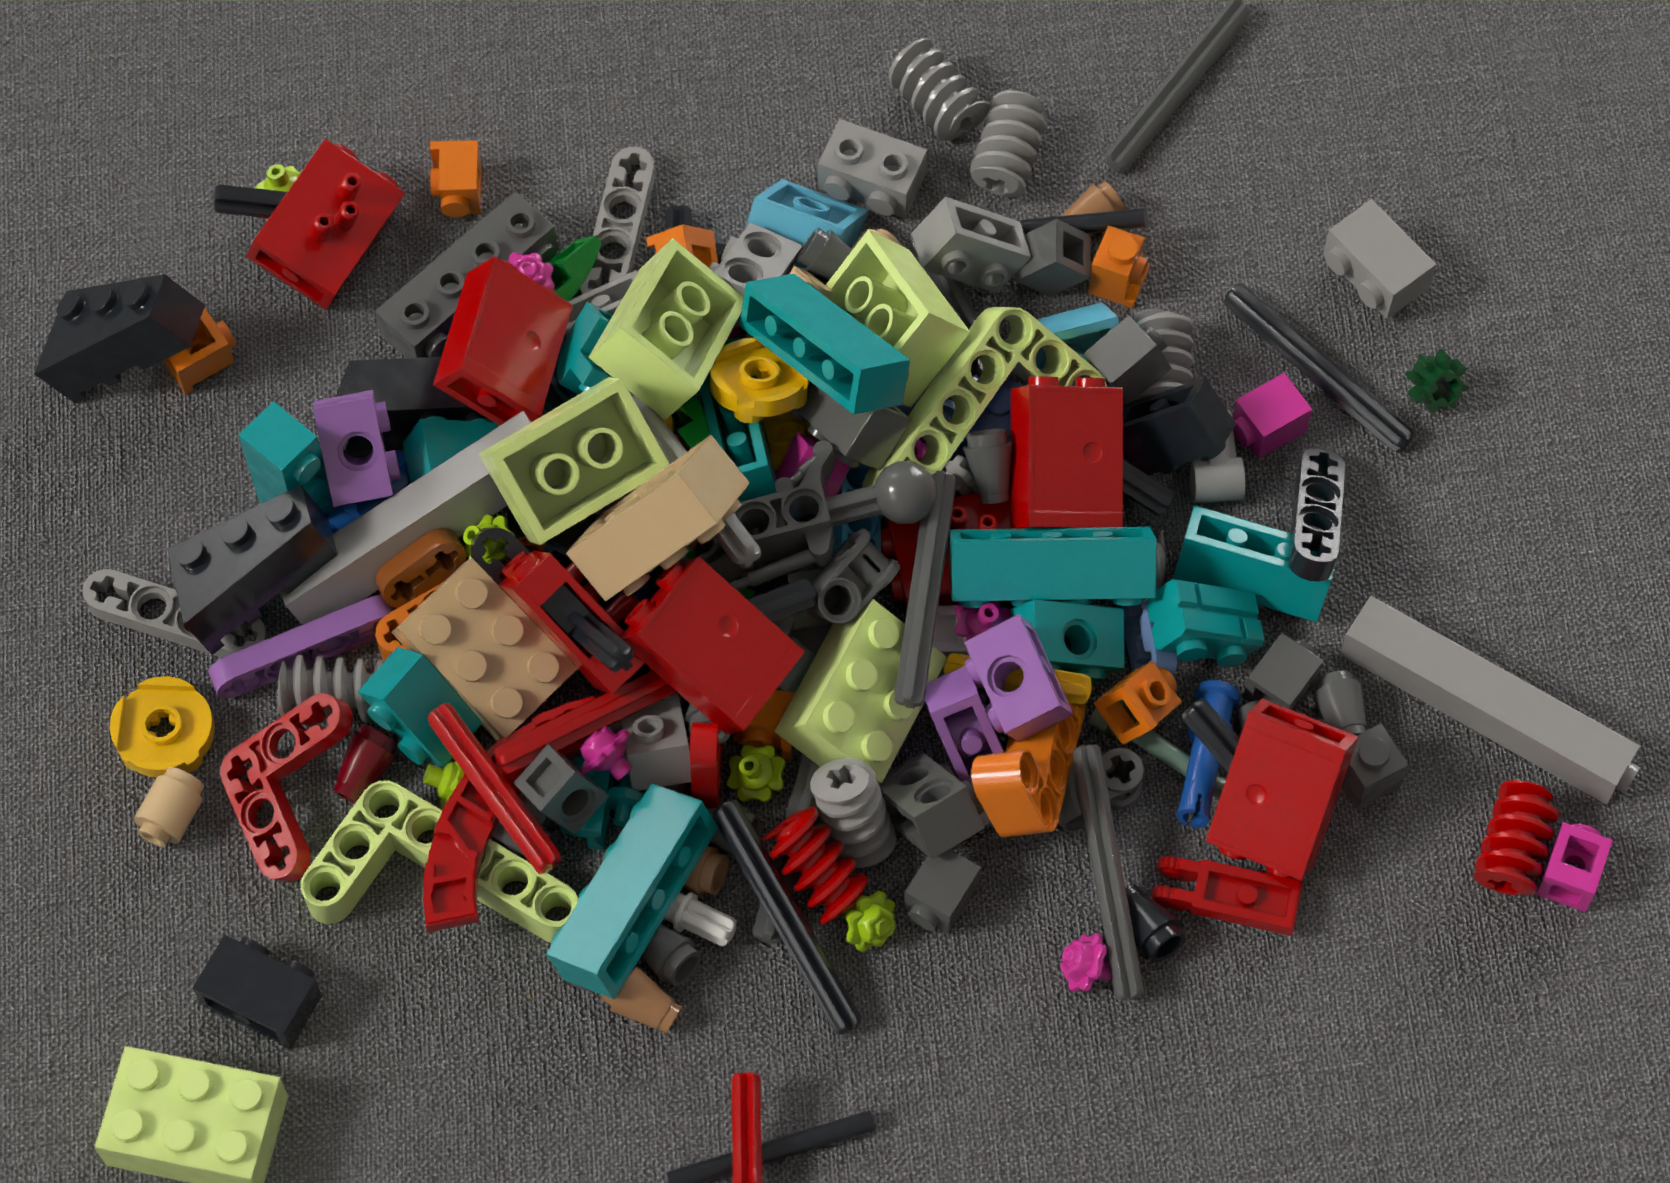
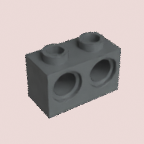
(931, 805)

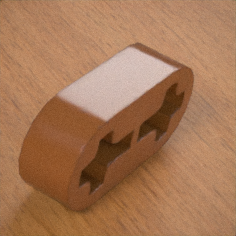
(420, 566)

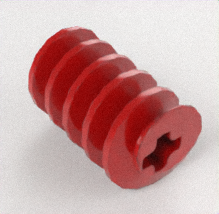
(1516, 838)
(817, 863)

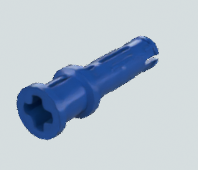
(1202, 765)

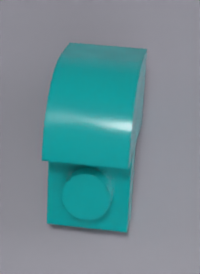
(574, 367)

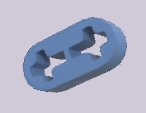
(1140, 640)

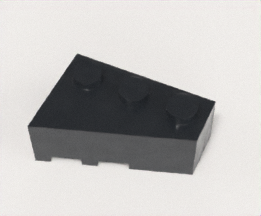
(114, 329)
(408, 395)
(247, 561)

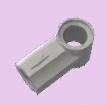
(1219, 478)

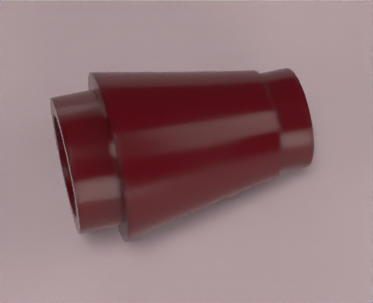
(364, 762)

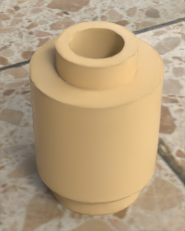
(169, 807)

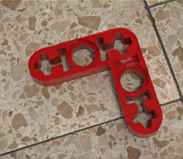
(706, 763)
(267, 773)

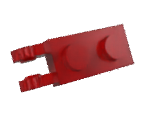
(1231, 894)

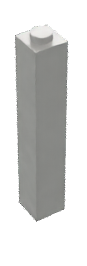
(446, 497)
(1491, 701)

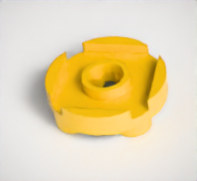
(750, 398)
(143, 708)

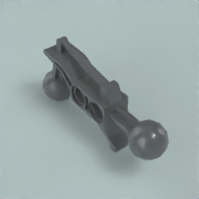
(901, 493)

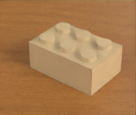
(660, 520)
(486, 649)

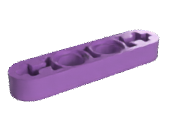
(321, 637)

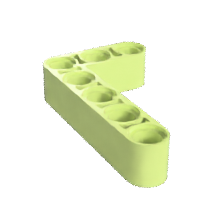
(973, 396)
(400, 835)

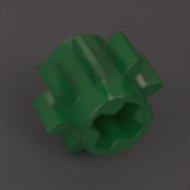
(1448, 385)

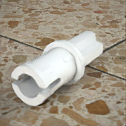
(701, 919)

